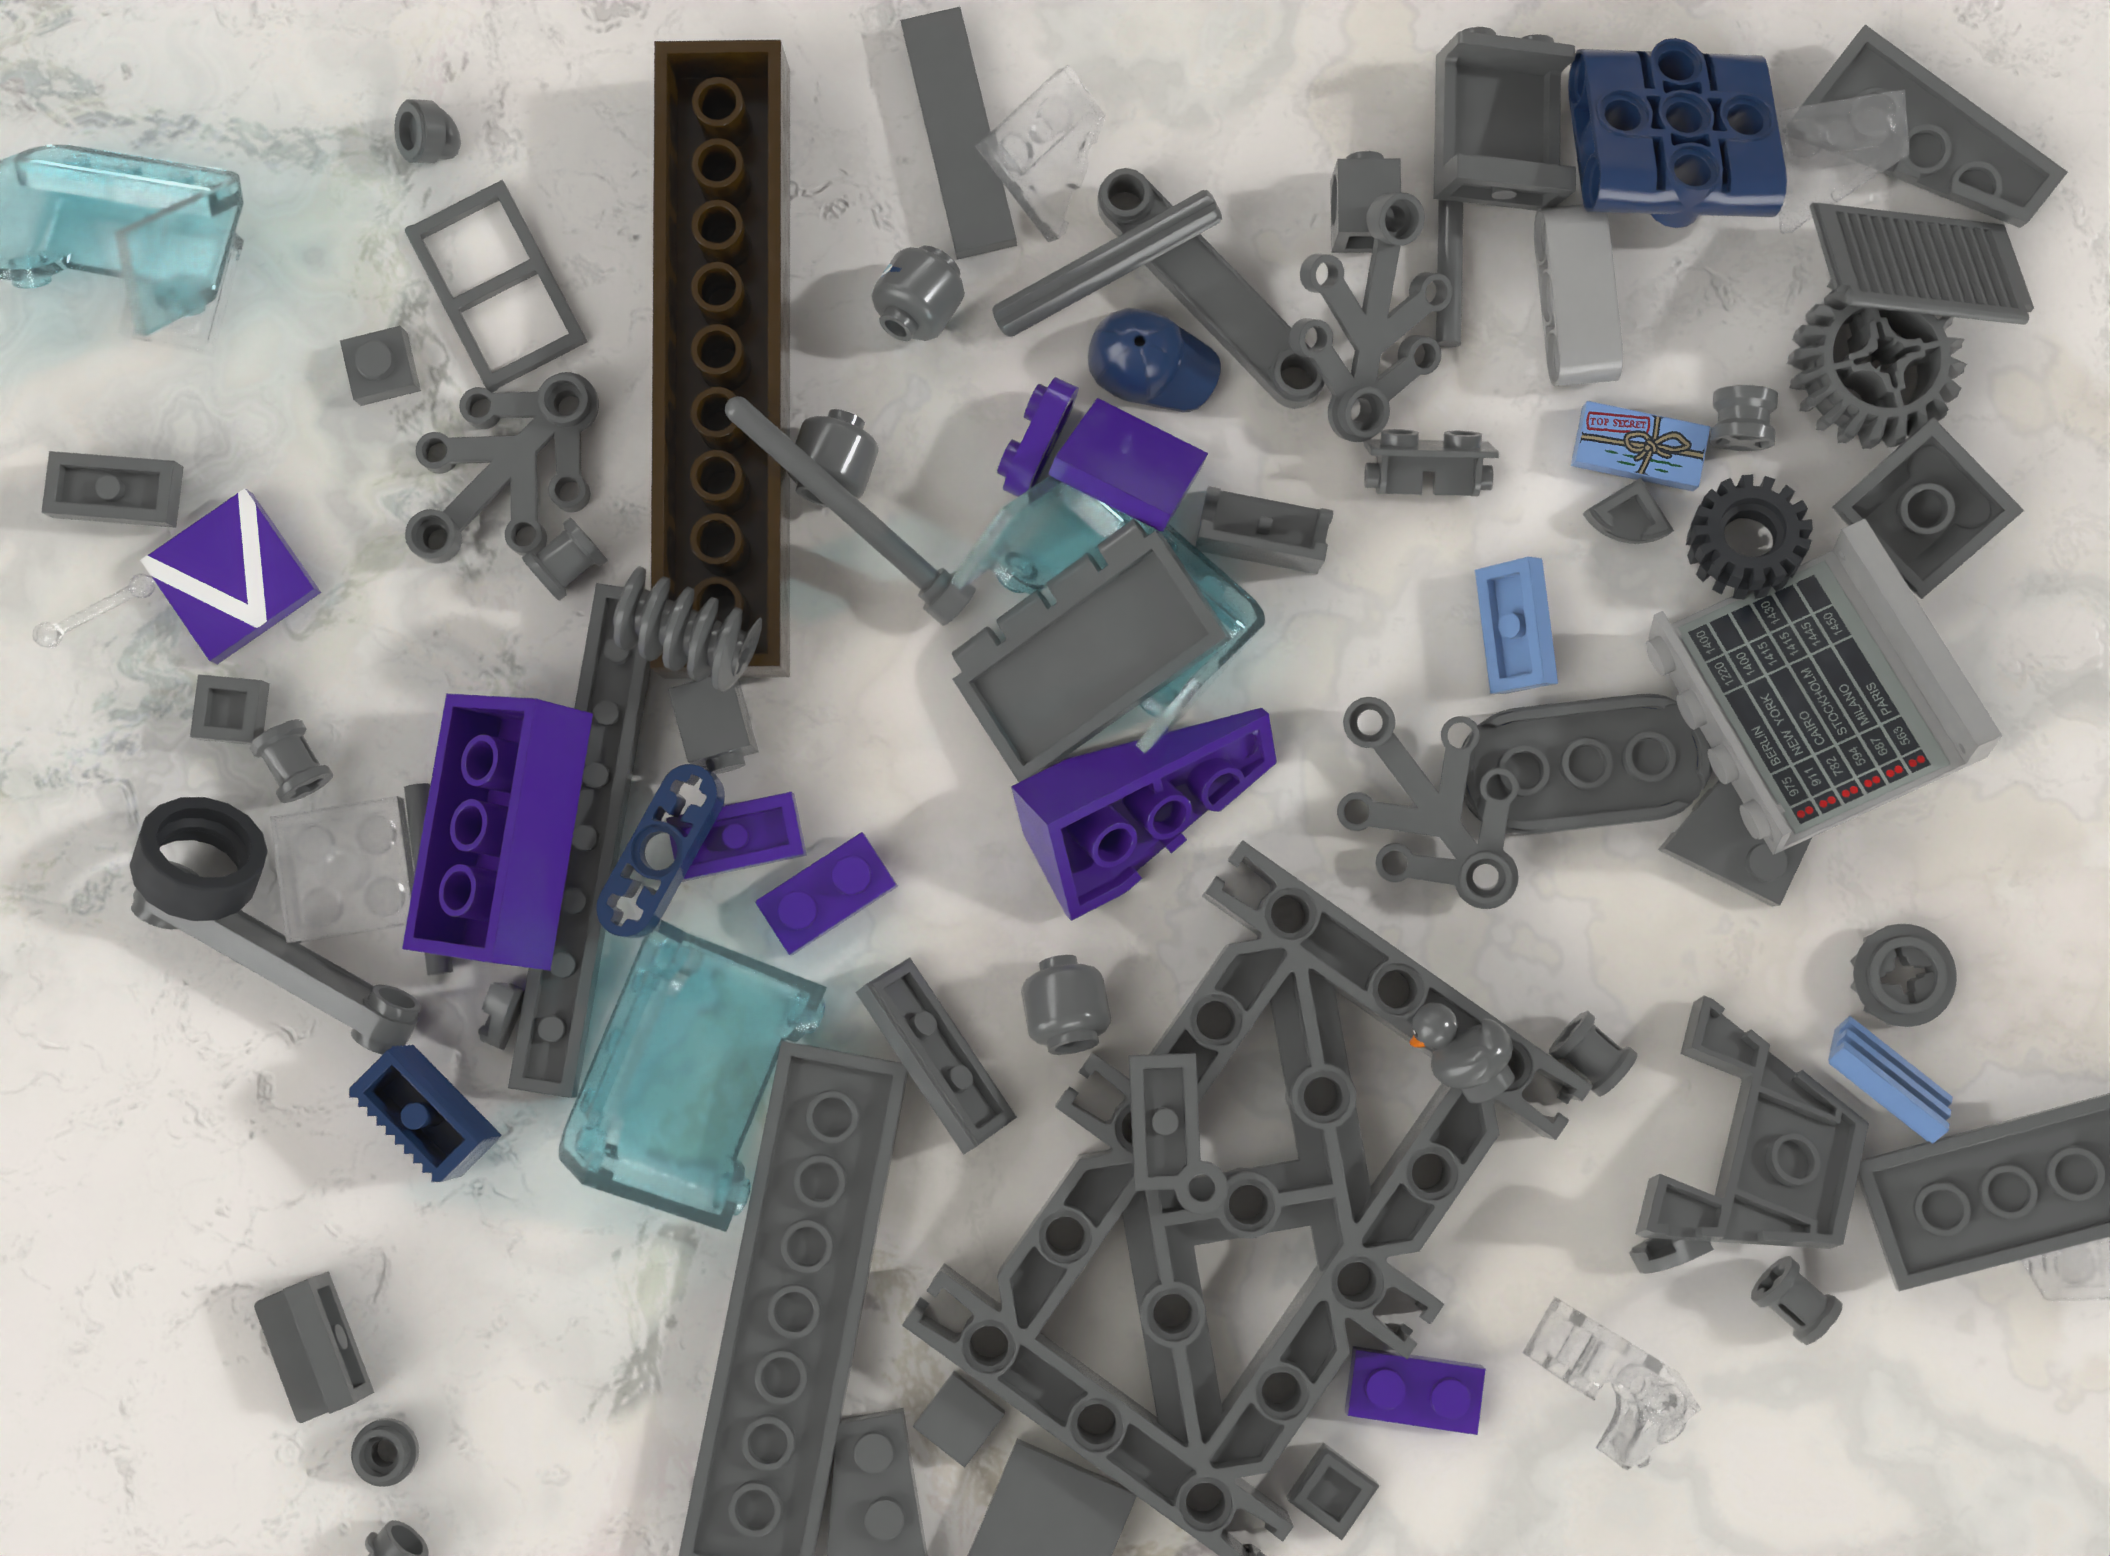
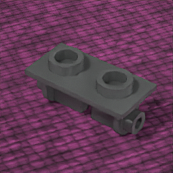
(1455, 463)

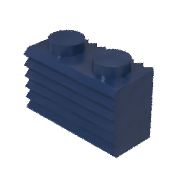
(424, 1113)

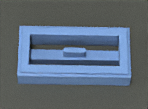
(1890, 1080)

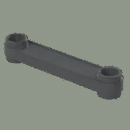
(1214, 294)
(377, 1013)

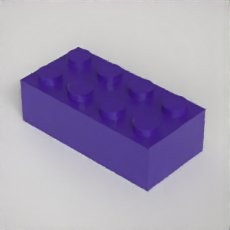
(498, 830)

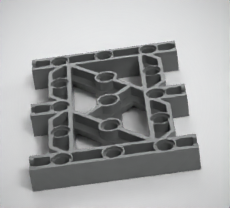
(1324, 1189)

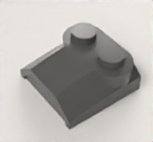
(1929, 506)

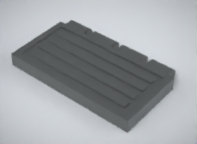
(1090, 654)

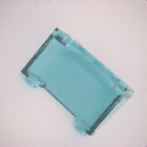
(685, 1075)

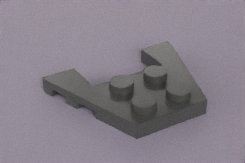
(1786, 1156)

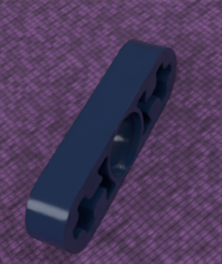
(633, 857)

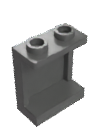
(1500, 120)

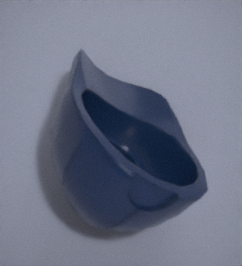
(1165, 373)

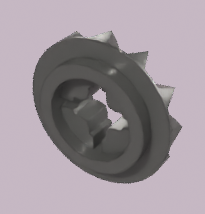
(1927, 993)

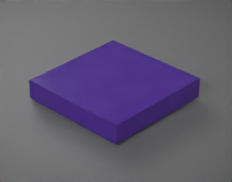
(1128, 464)

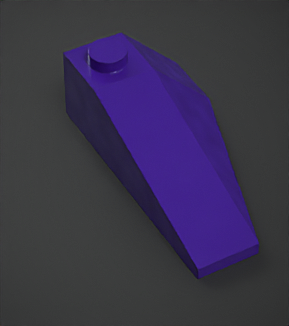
(1118, 807)

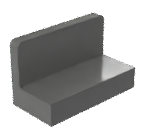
(313, 1348)

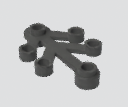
(1372, 327)
(511, 461)
(1436, 811)

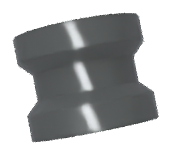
(1744, 418)

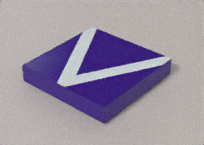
(230, 576)

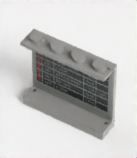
(1823, 693)

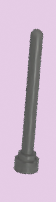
(940, 595)

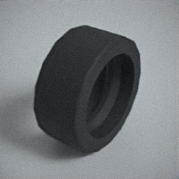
(188, 894)

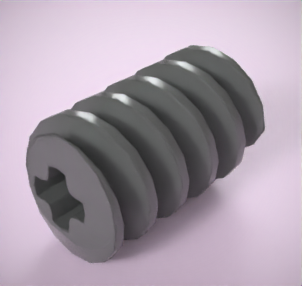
(682, 632)

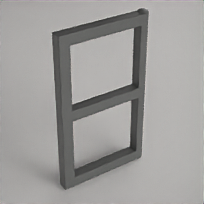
(496, 285)

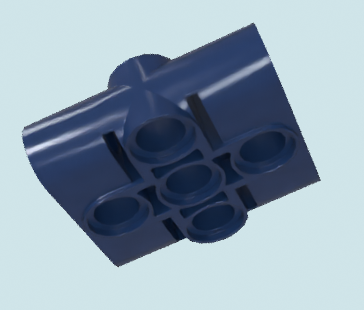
(1676, 133)

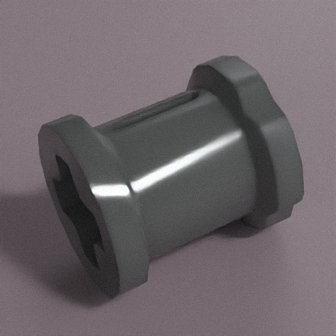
(564, 559)
(291, 761)
(1593, 1053)
(1796, 1300)

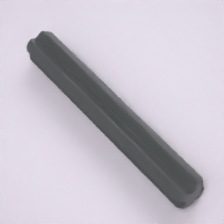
(1107, 263)

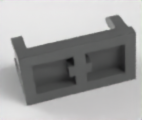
(1263, 531)

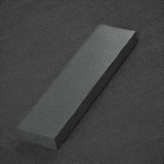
(954, 126)

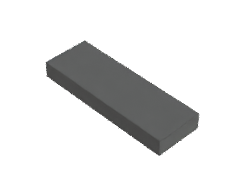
(936, 1055)

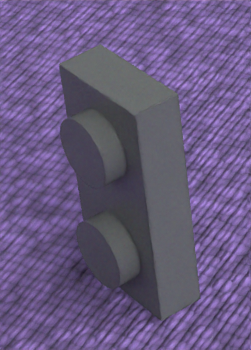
(112, 489)

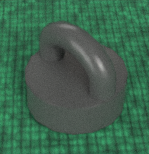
(425, 132)

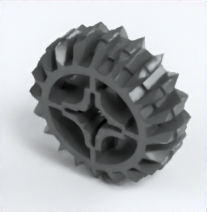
(1881, 410)

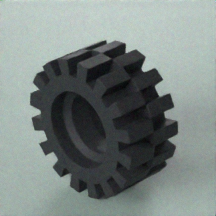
(1756, 503)

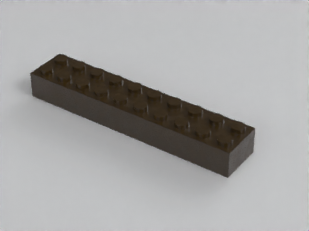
(722, 333)

